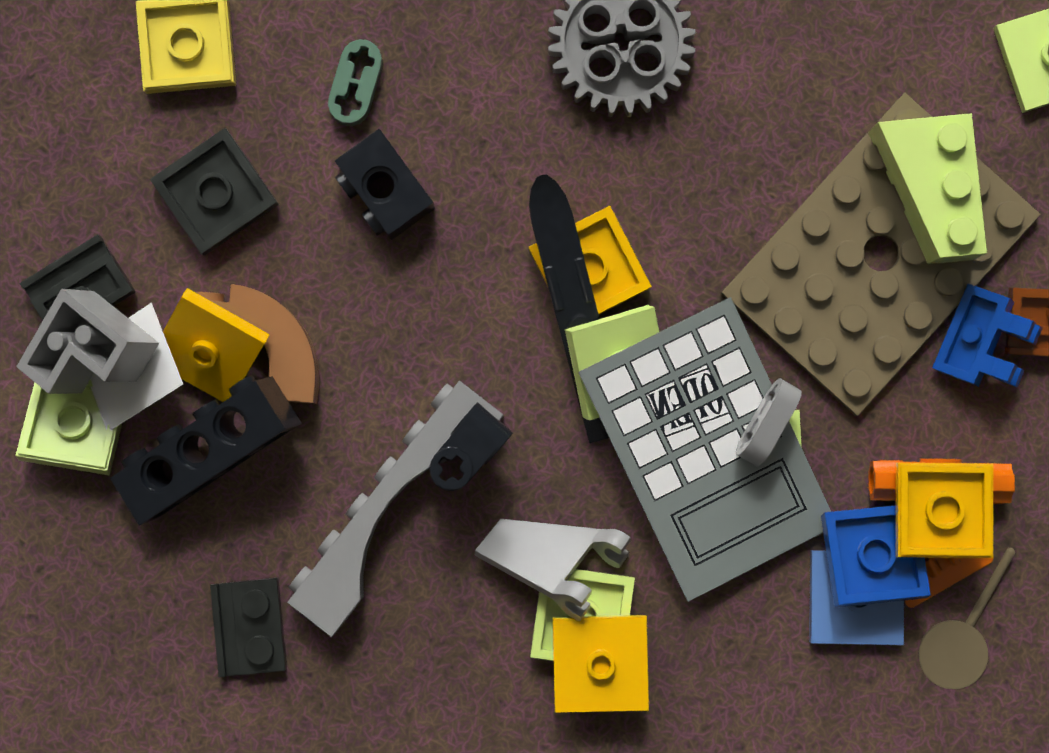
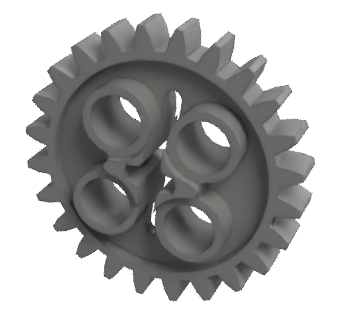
(627, 82)

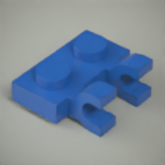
(975, 333)

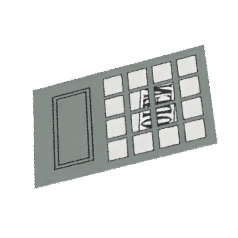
(676, 422)

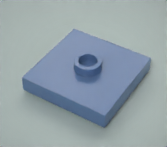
(849, 624)

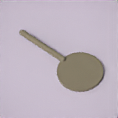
(953, 650)

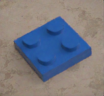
(864, 559)

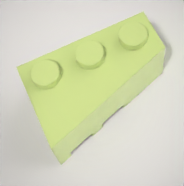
(937, 181)

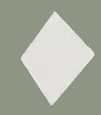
(160, 377)

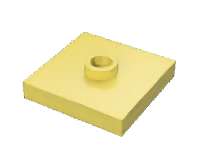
(185, 45)

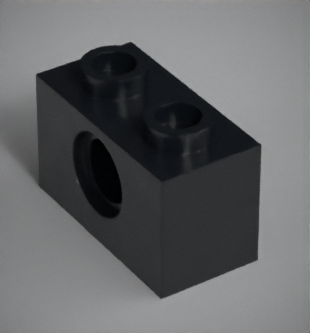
(376, 159)

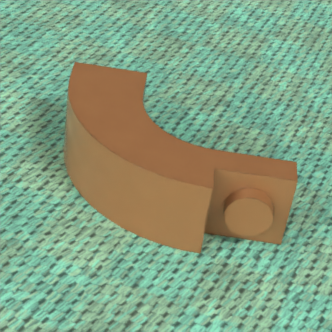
(288, 347)

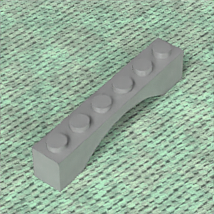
(337, 581)

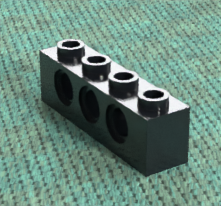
(266, 419)

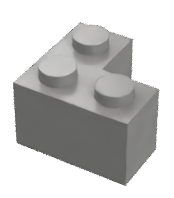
(84, 338)

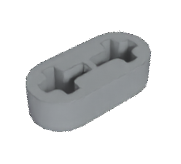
(768, 422)

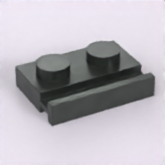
(84, 268)
(248, 627)

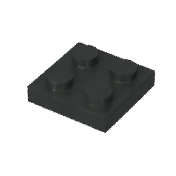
(214, 192)

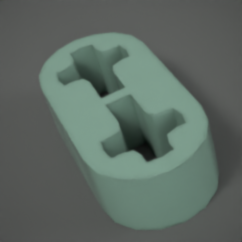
(345, 79)

